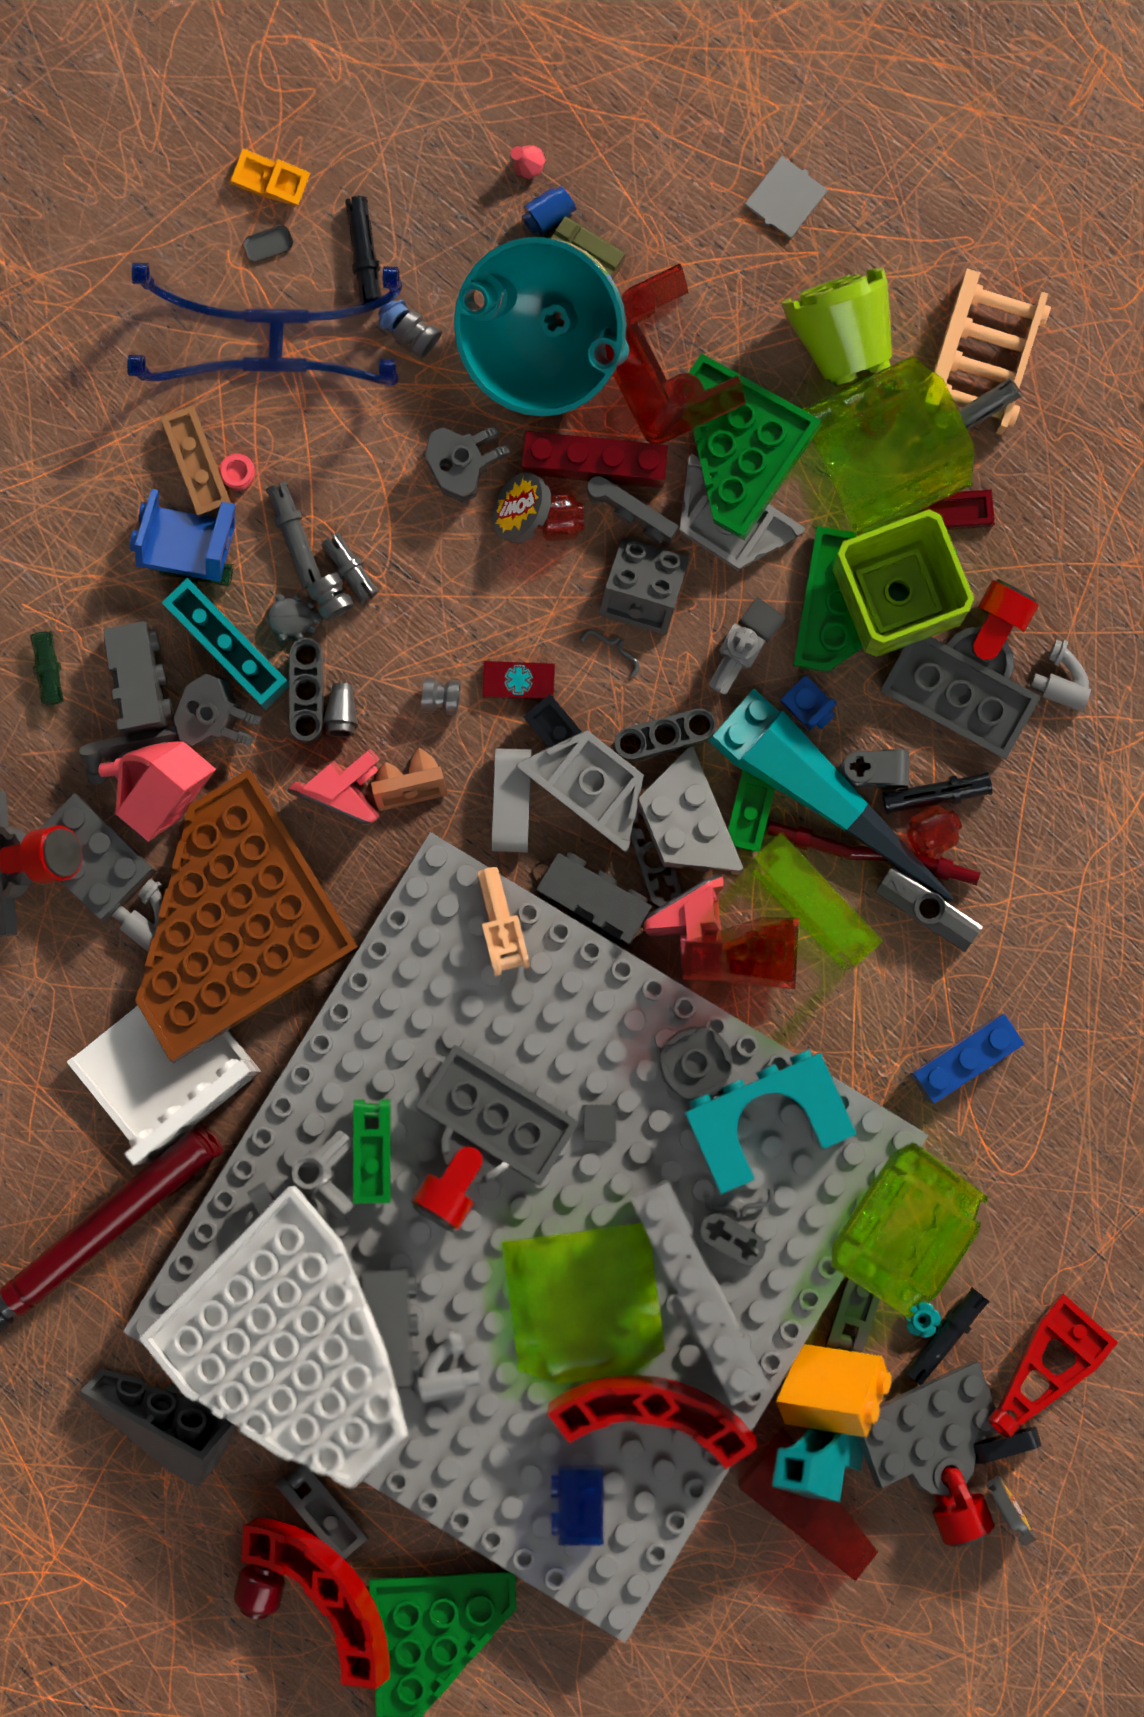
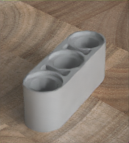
(510, 802)

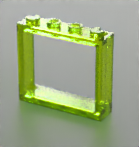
(814, 902)

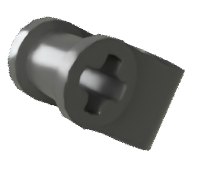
(882, 769)

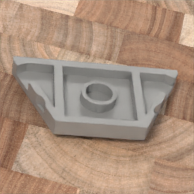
(697, 524)
(591, 783)
(687, 819)

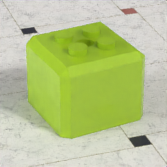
(908, 553)

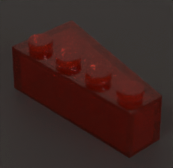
(747, 954)
(817, 1521)

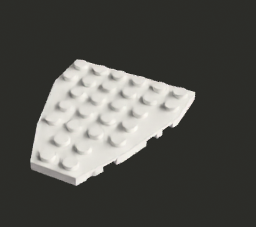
(286, 1346)

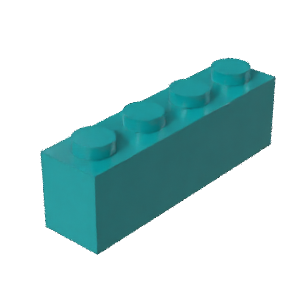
(226, 644)

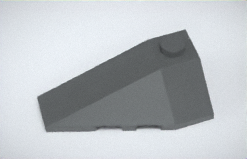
(162, 1422)

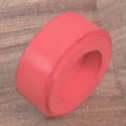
(237, 472)

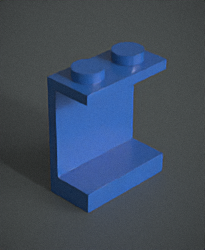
(182, 541)

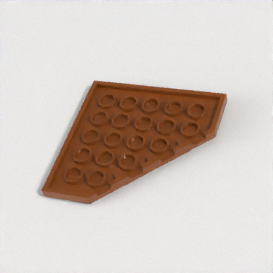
(235, 922)

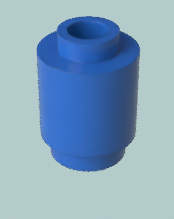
(548, 210)

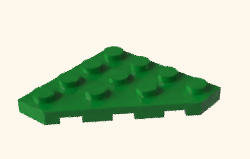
(748, 449)
(826, 627)
(435, 1631)

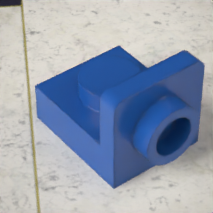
(809, 704)

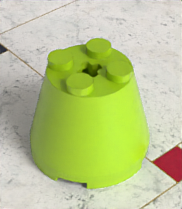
(845, 324)

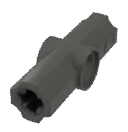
(947, 923)

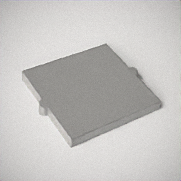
(786, 197)

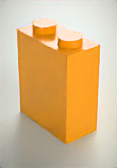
(834, 1390)

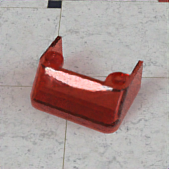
(659, 405)

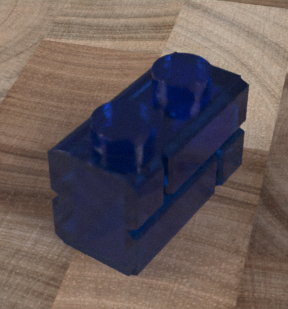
(580, 1505)

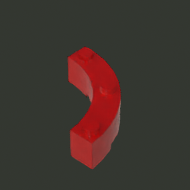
(656, 1403)
(332, 1588)

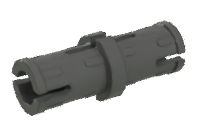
(349, 567)

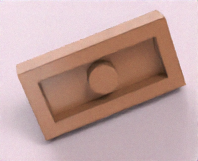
(421, 784)

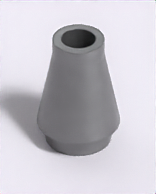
(341, 712)

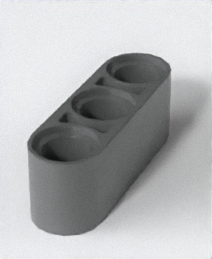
(302, 674)
(677, 723)

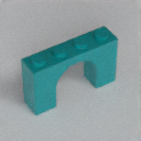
(804, 1081)

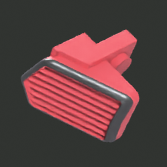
(338, 793)
(689, 913)

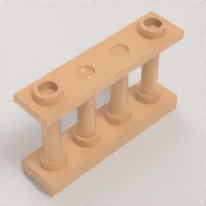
(961, 327)

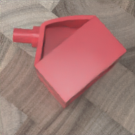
(157, 785)

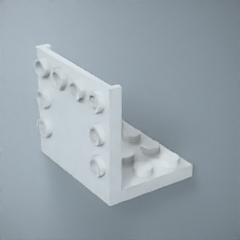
(150, 1094)

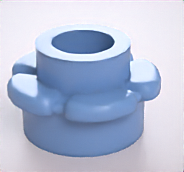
(392, 314)

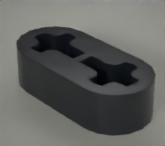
(1002, 1447)

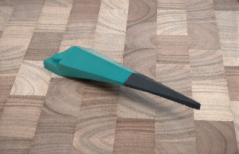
(781, 755)

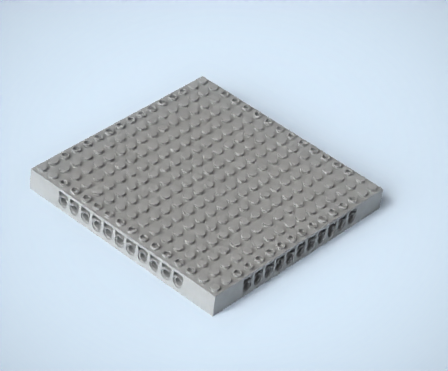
(574, 1034)

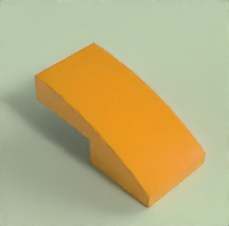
(269, 178)

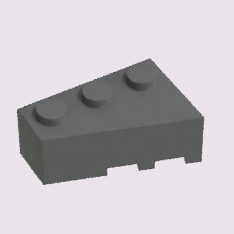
(137, 678)
(594, 898)
(389, 1303)

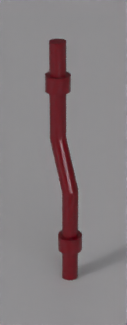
(804, 838)

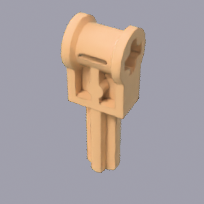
(502, 931)

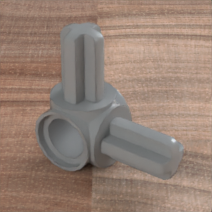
(738, 652)
(323, 1161)

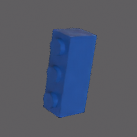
(967, 1058)

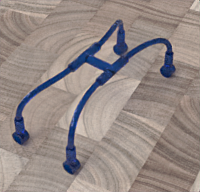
(276, 317)

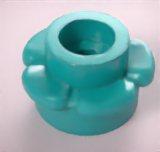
(932, 1320)

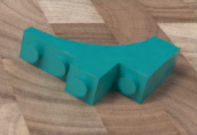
(817, 1464)

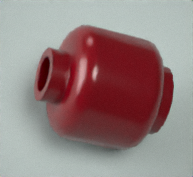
(258, 1591)

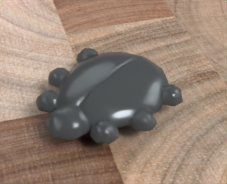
(293, 618)

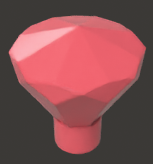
(527, 161)

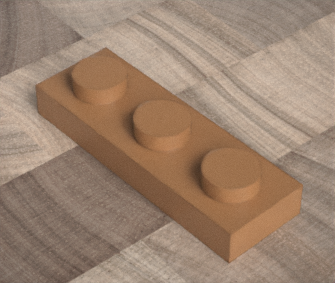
(195, 460)

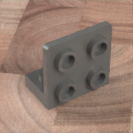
(643, 586)

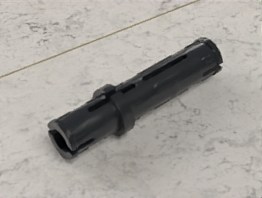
(365, 261)
(978, 784)
(947, 1336)

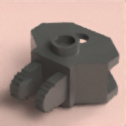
(462, 454)
(214, 715)

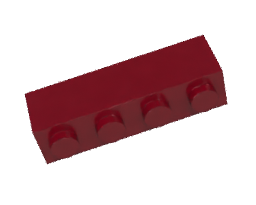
(590, 457)

